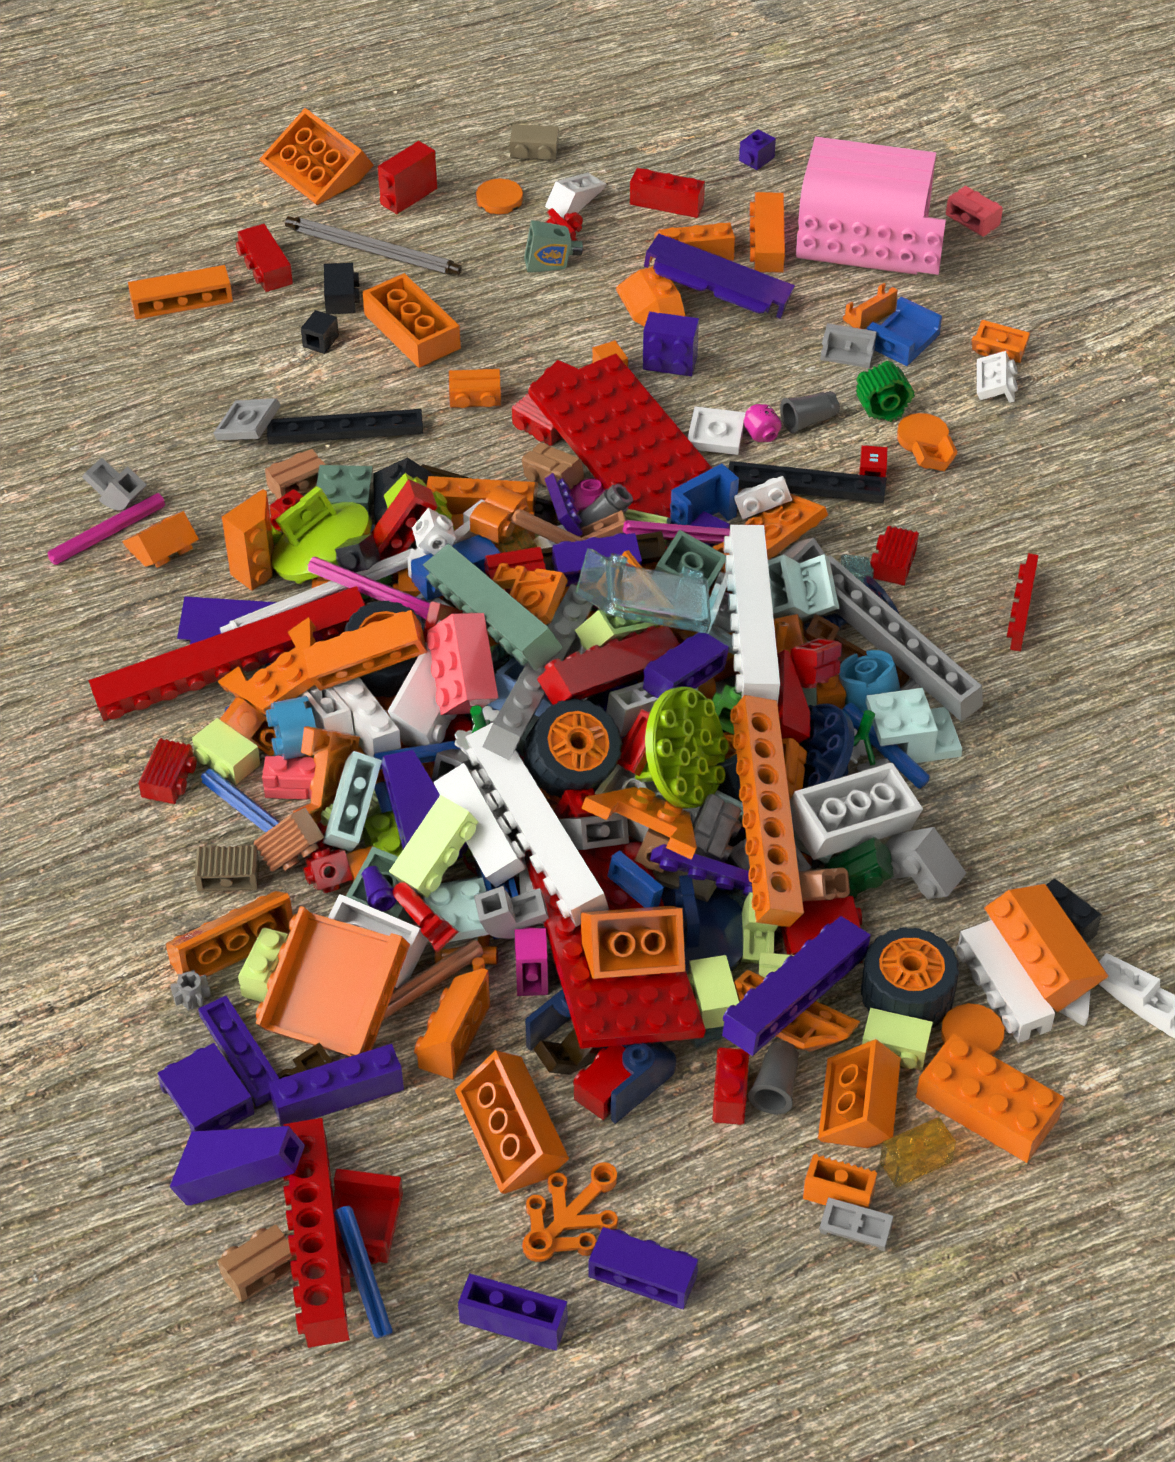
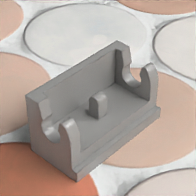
(848, 345)
(856, 1223)

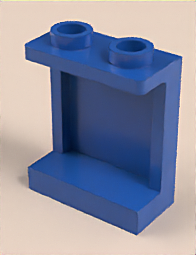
(906, 331)
(707, 492)

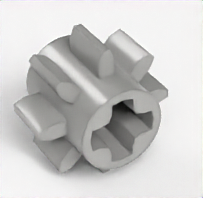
(190, 990)

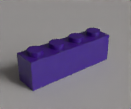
(337, 1085)

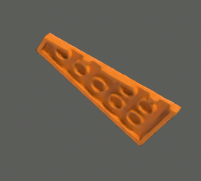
(788, 522)

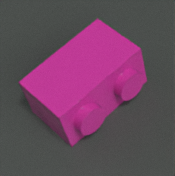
(531, 961)

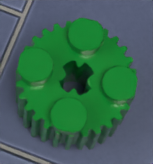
(884, 391)

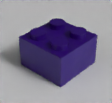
(670, 343)

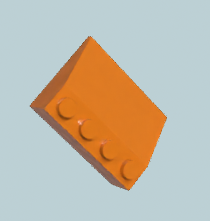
(316, 158)

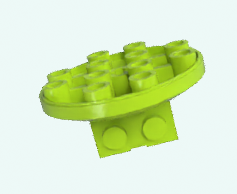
(315, 530)
(684, 747)

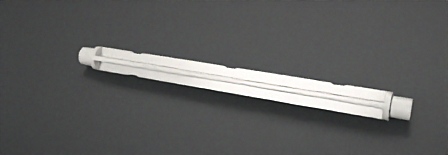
(377, 571)

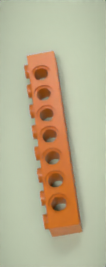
(766, 812)

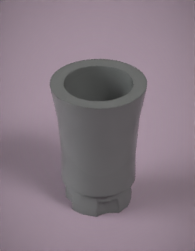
(808, 410)
(608, 503)
(775, 1081)

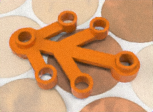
(568, 1217)

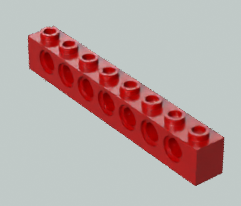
(315, 1241)

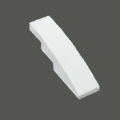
(1140, 993)

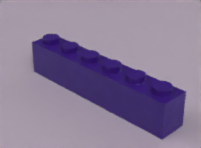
(795, 985)

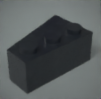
(388, 476)

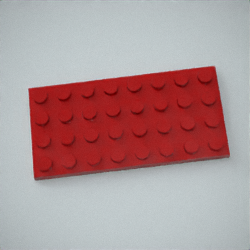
(620, 432)
(623, 1007)

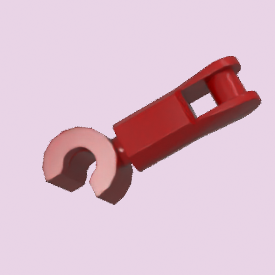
(432, 926)

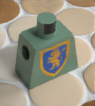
(549, 247)

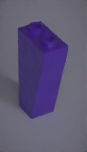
(410, 793)
(234, 1160)

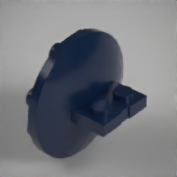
(828, 745)
(708, 927)

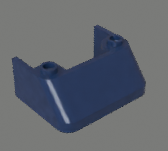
(647, 1062)

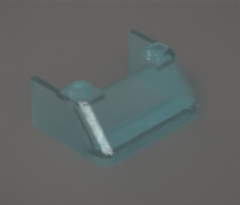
(645, 593)

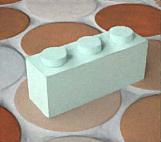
(352, 801)

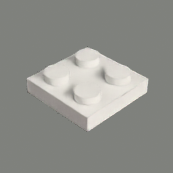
(716, 430)

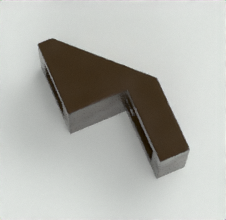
(565, 1056)

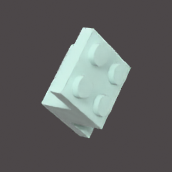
(802, 587)
(909, 722)
(457, 905)

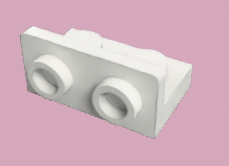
(996, 376)
(762, 497)

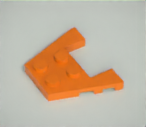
(535, 590)
(280, 680)
(330, 753)
(649, 811)

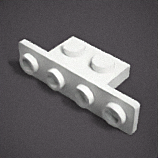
(720, 604)

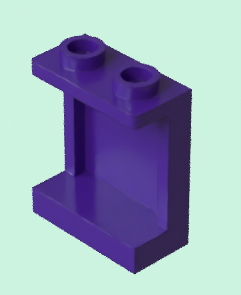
(206, 1090)

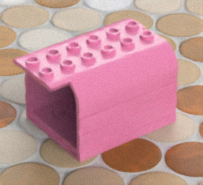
(869, 208)

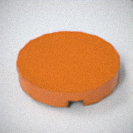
(499, 196)
(921, 428)
(976, 1025)

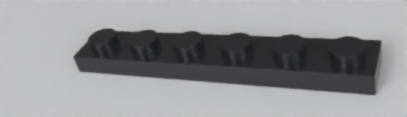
(345, 426)
(813, 481)

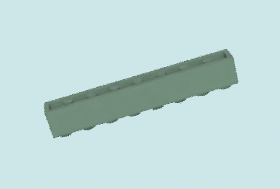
(505, 617)

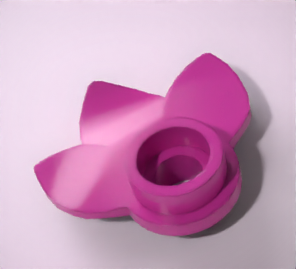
(586, 493)

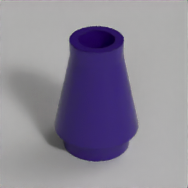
(378, 889)

